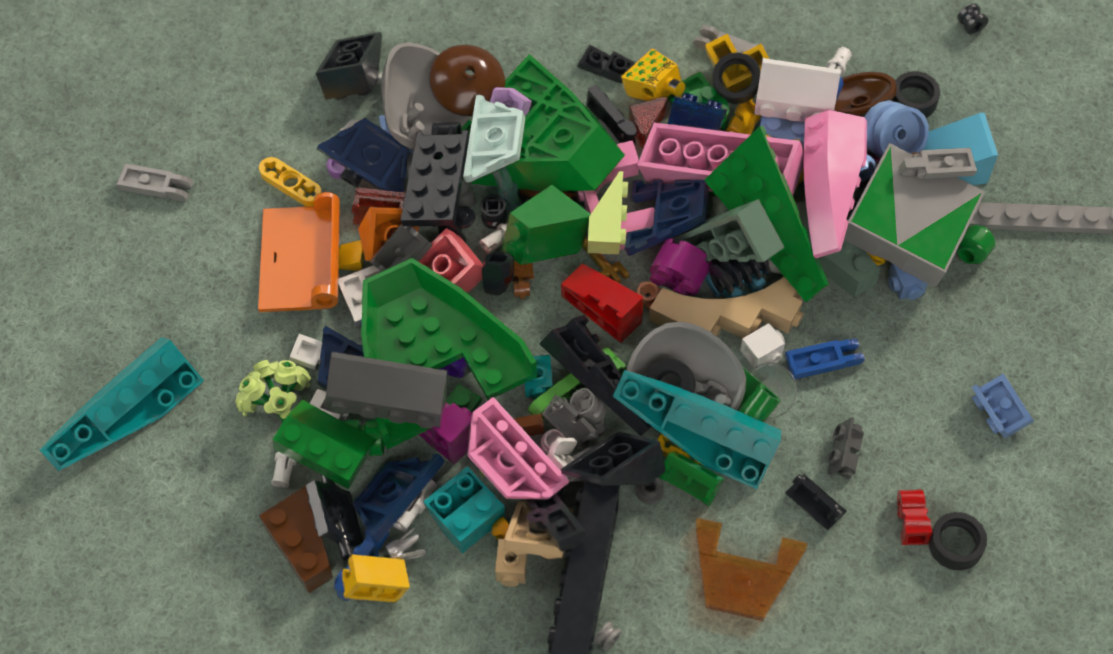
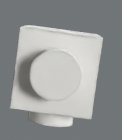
(763, 346)

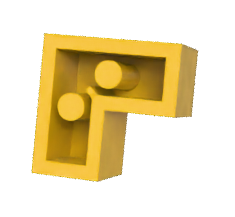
(735, 76)

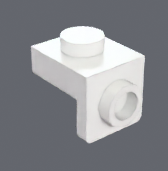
(560, 453)

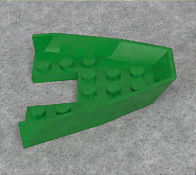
(560, 137)
(431, 322)

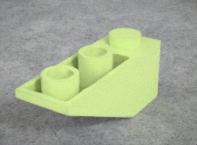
(605, 220)

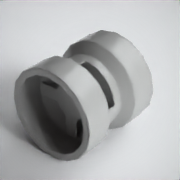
(588, 405)

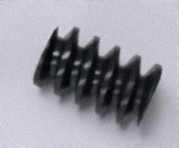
(733, 272)

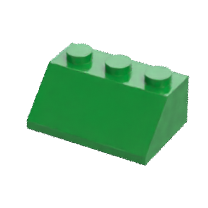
(323, 443)

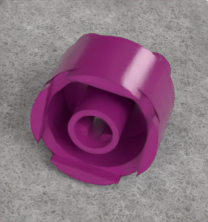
(680, 267)

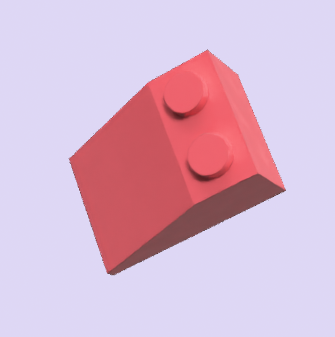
(454, 260)

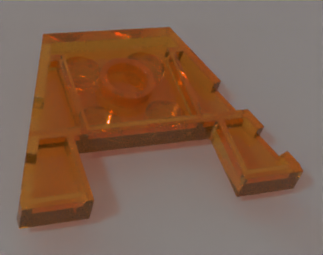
(740, 583)

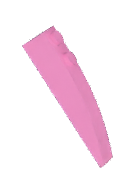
(832, 163)

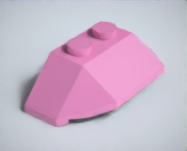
(511, 456)

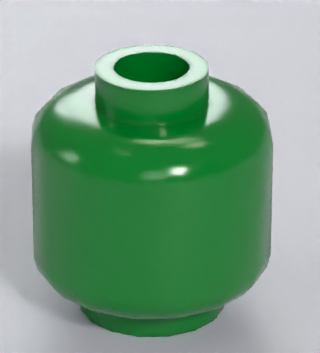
(976, 245)

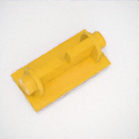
(747, 118)

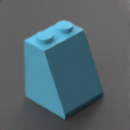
(968, 133)

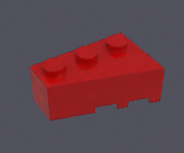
(604, 301)

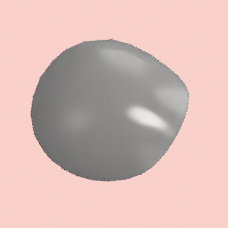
(408, 96)
(714, 365)

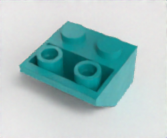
(464, 509)

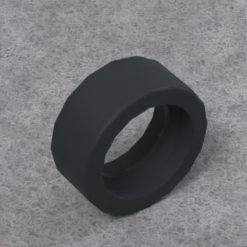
(732, 59)
(921, 81)
(966, 522)

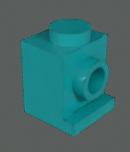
(537, 386)

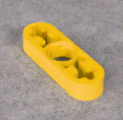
(287, 172)

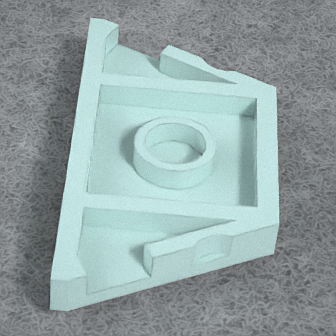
(493, 138)

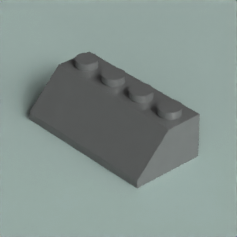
(386, 390)

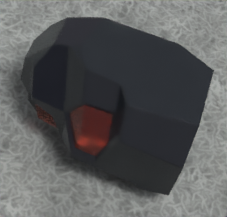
(497, 272)

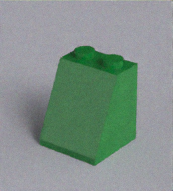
(546, 228)

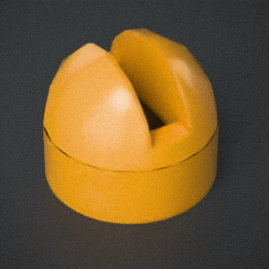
(500, 528)

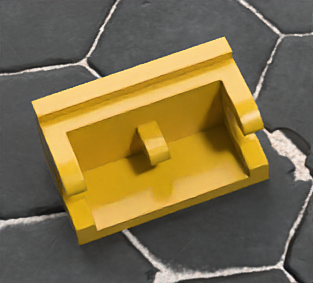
(375, 578)

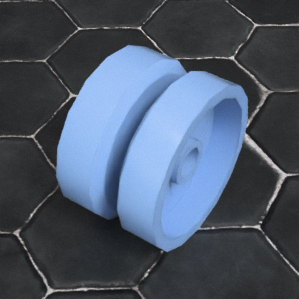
(896, 125)

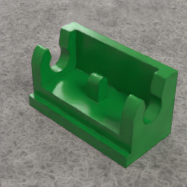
(691, 477)

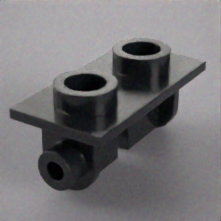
(815, 501)

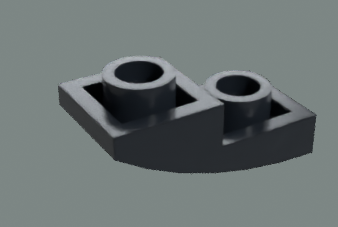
(604, 65)

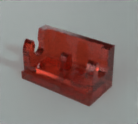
(368, 198)

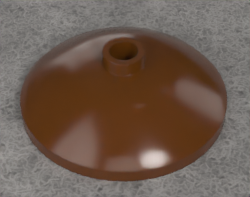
(454, 87)
(864, 91)

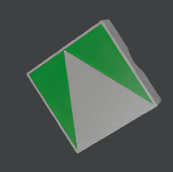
(912, 218)

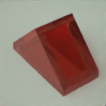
(645, 115)

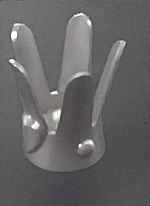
(398, 547)

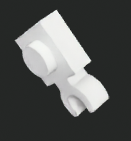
(306, 352)

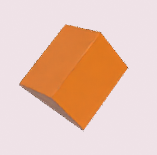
(378, 227)

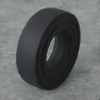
(675, 367)

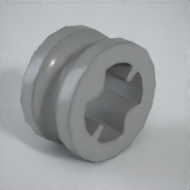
(607, 636)

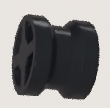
(972, 18)

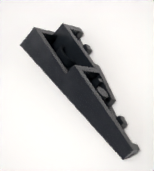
(582, 357)

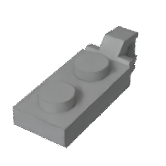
(940, 164)

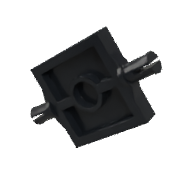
(334, 515)

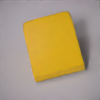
(351, 256)

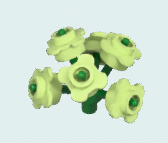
(279, 400)

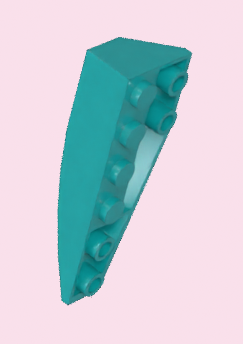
(125, 404)
(703, 428)

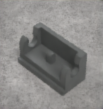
(401, 246)

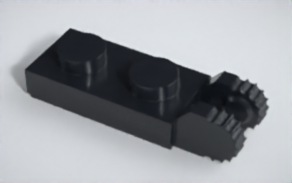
(613, 118)

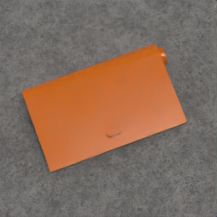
(306, 253)

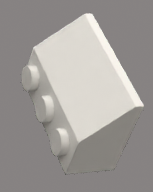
(795, 90)

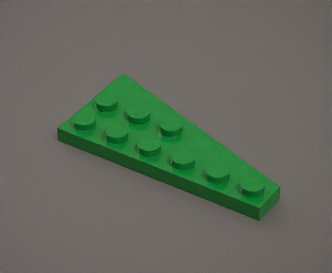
(753, 175)

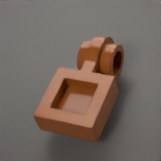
(522, 275)

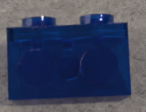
(692, 113)

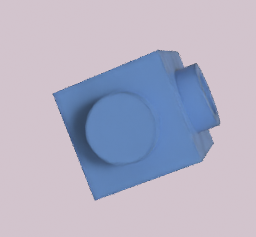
(905, 284)

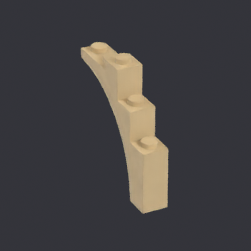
(740, 315)

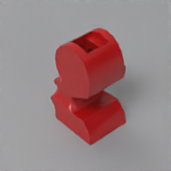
(913, 510)

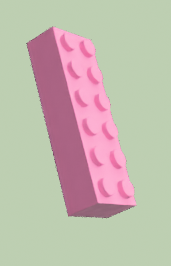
(694, 153)

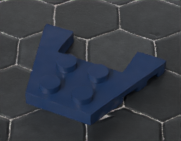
(676, 211)

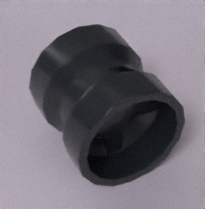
(494, 217)

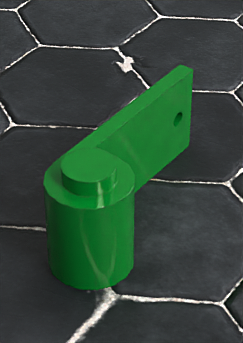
(757, 399)

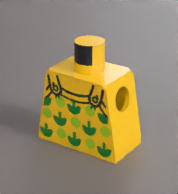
(653, 78)

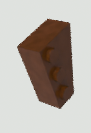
(294, 533)

